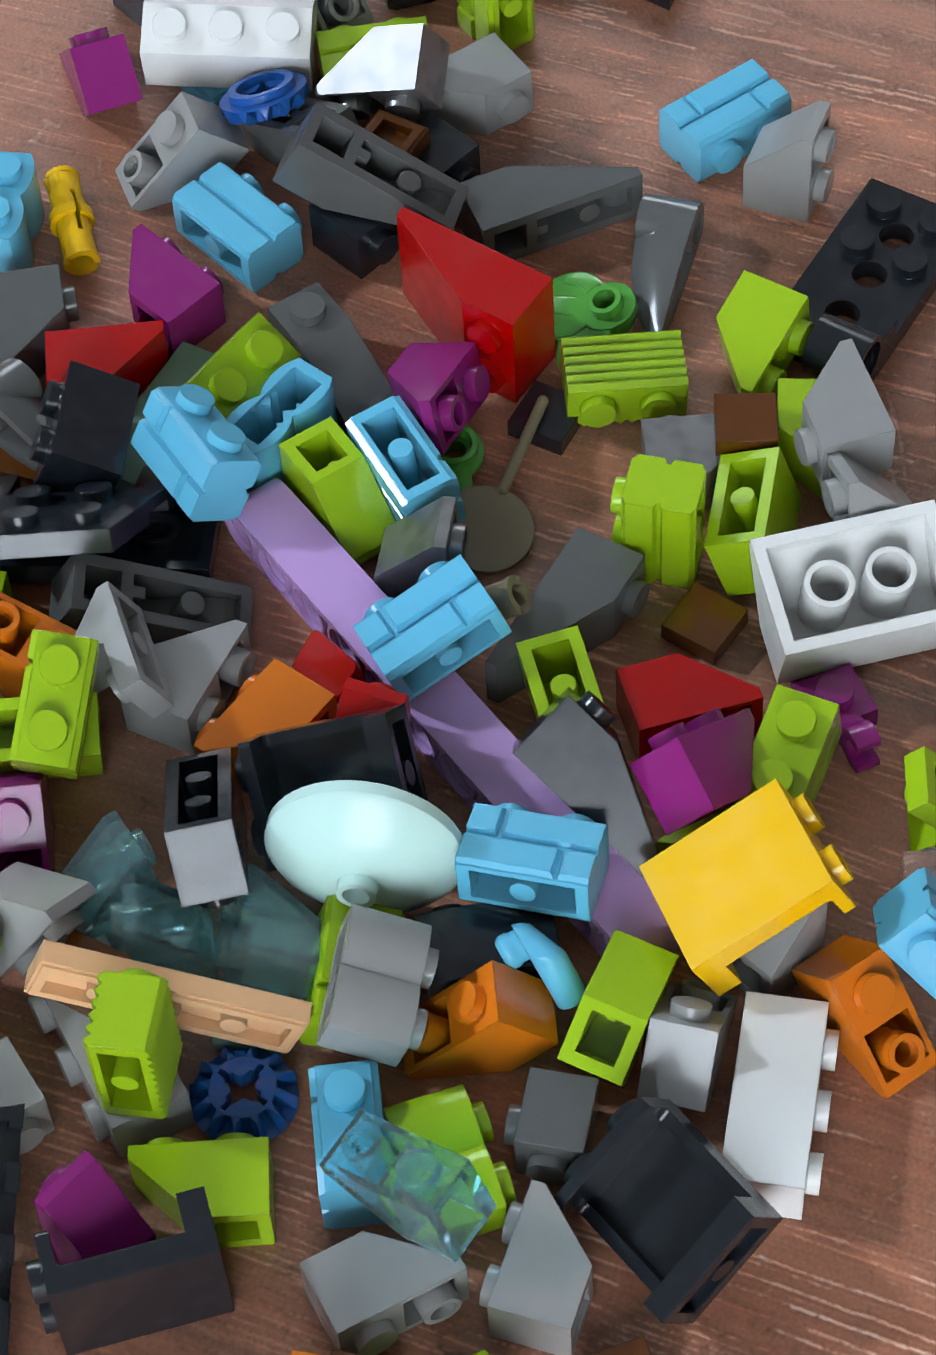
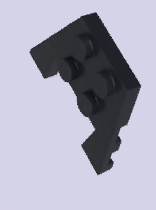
(77, 521)

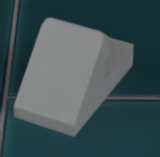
(126, 651)

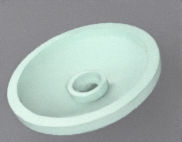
(363, 844)

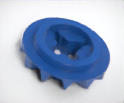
(264, 96)
(275, 1089)

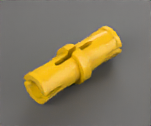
(71, 220)

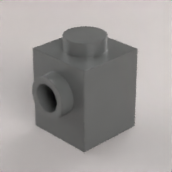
(552, 1123)

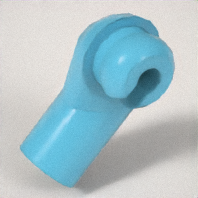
(548, 958)

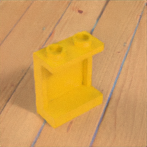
(745, 880)

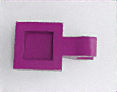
(856, 712)

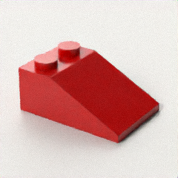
(481, 298)

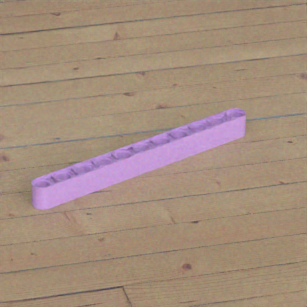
(448, 718)

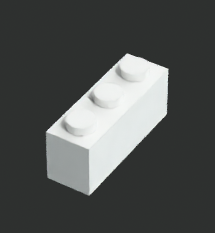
(779, 1098)

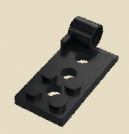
(857, 252)

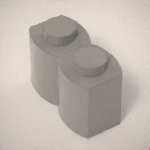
(377, 986)

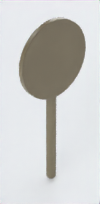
(497, 519)

